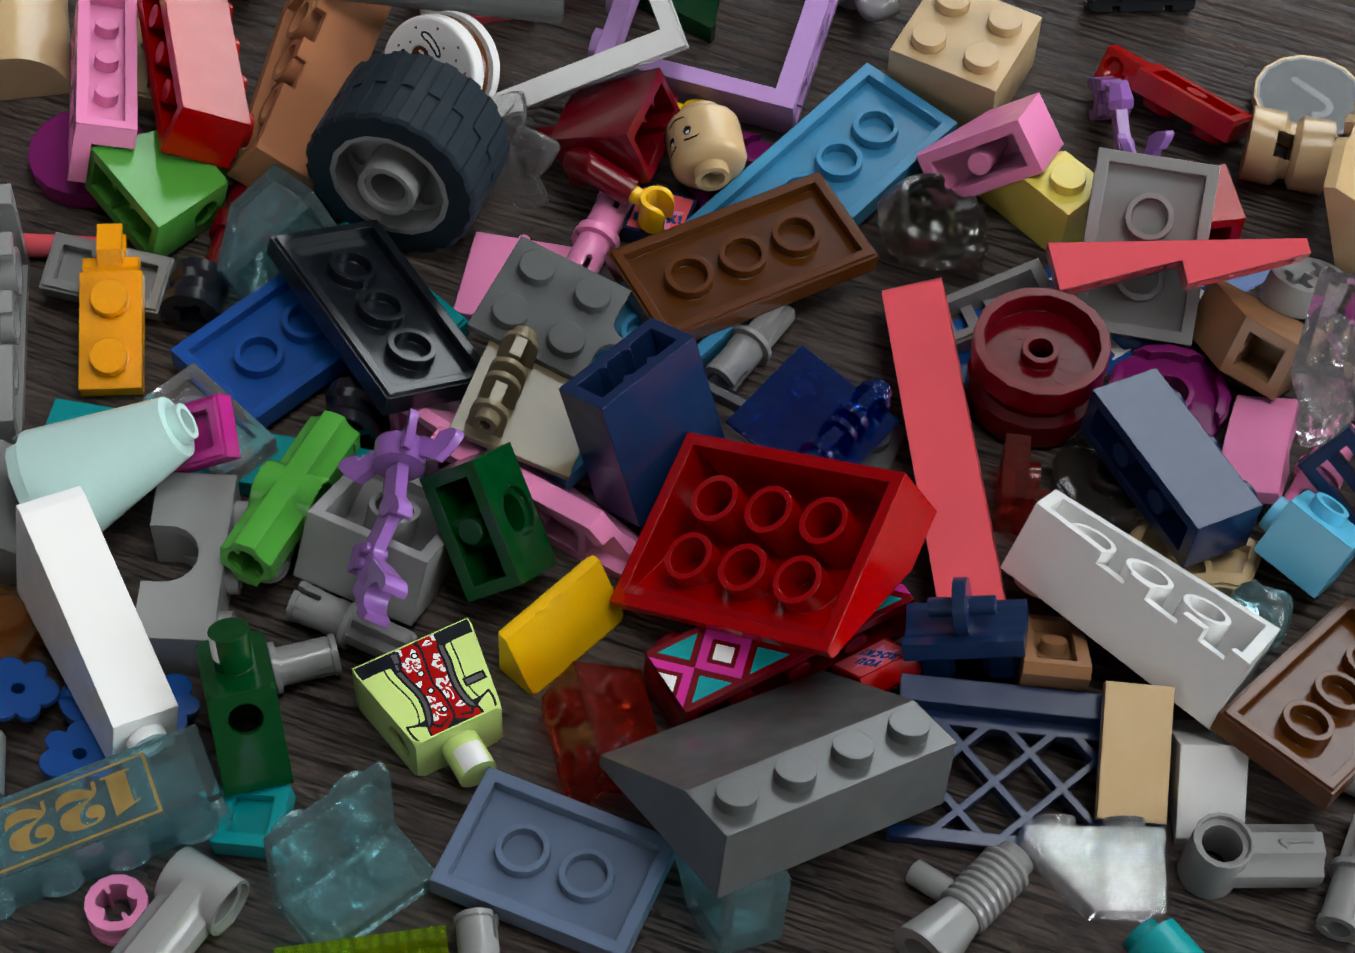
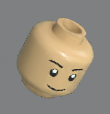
(705, 145)

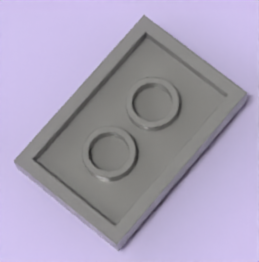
(1149, 201)

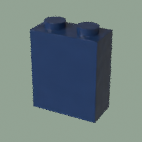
(635, 413)

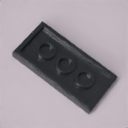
(377, 314)

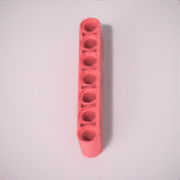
(942, 438)

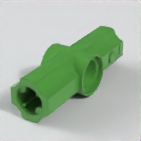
(284, 495)

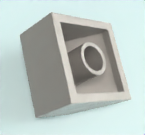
(346, 518)

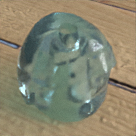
(1268, 603)

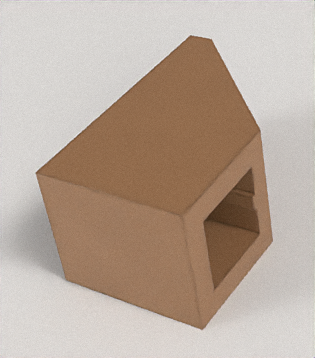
(1247, 338)

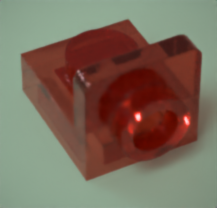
(1016, 485)

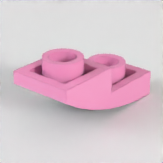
(1261, 441)

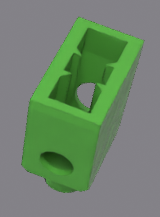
(155, 193)

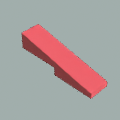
(1199, 263)

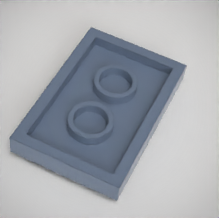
(553, 865)

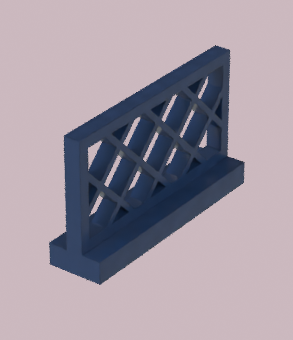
(1011, 714)

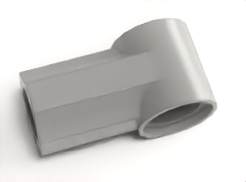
(1253, 856)
(188, 904)

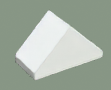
(1203, 778)

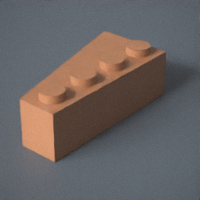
(303, 71)

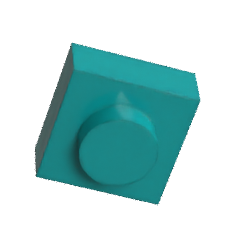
(253, 819)

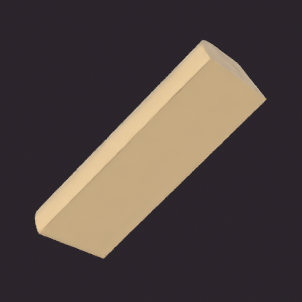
(34, 48)

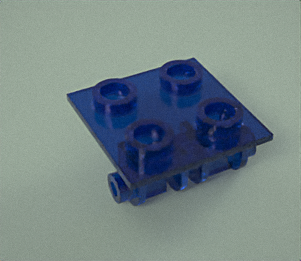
(816, 411)

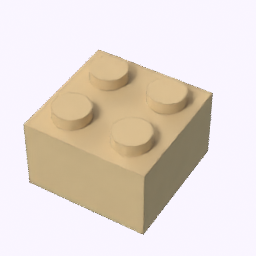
(965, 55)

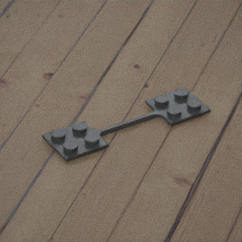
(576, 317)

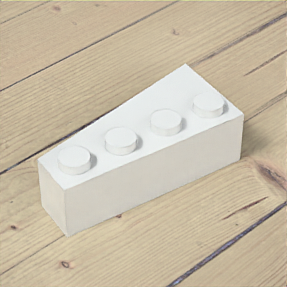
(1139, 605)

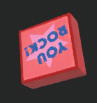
(877, 665)

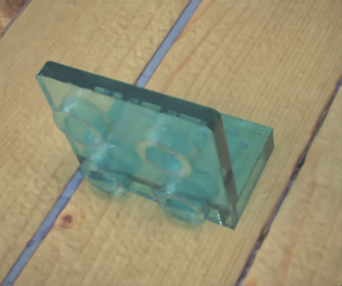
(345, 860)

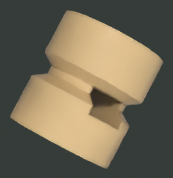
(1307, 155)

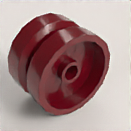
(1036, 364)

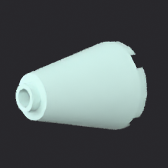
(108, 453)

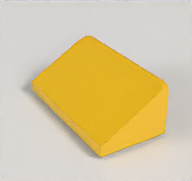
(558, 627)

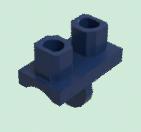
(966, 629)

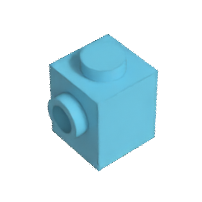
(1308, 540)

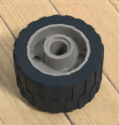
(409, 149)

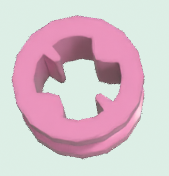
(104, 893)

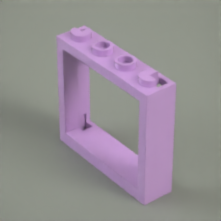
(751, 102)

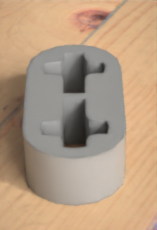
(1292, 286)

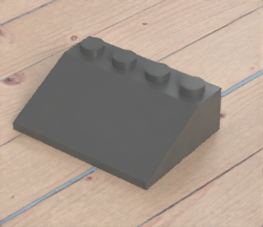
(784, 776)

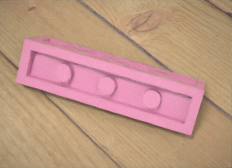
(102, 80)

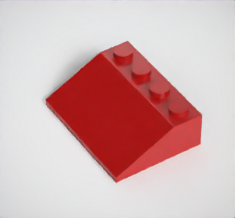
(774, 544)

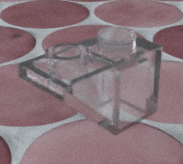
(1101, 870)

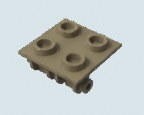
(520, 405)

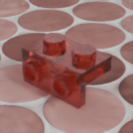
(591, 714)

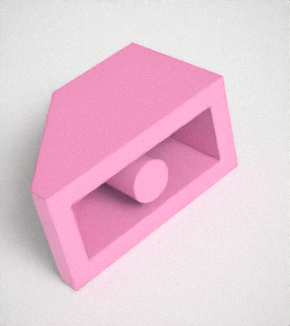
(995, 148)

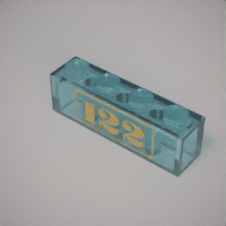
(108, 817)

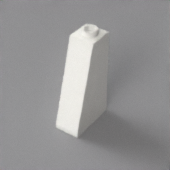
(90, 622)

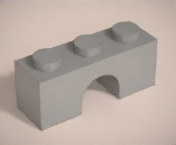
(189, 526)

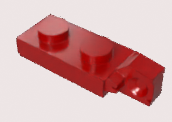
(1172, 94)

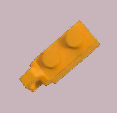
(111, 318)

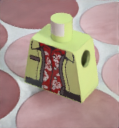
(434, 703)

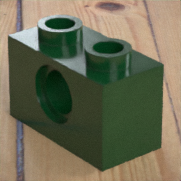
(488, 522)

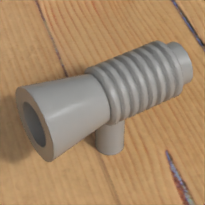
(965, 904)

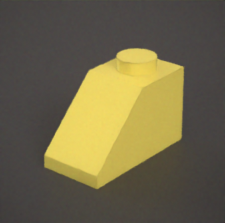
(1049, 204)

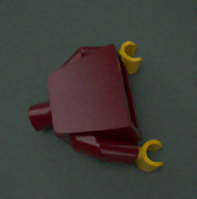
(616, 138)

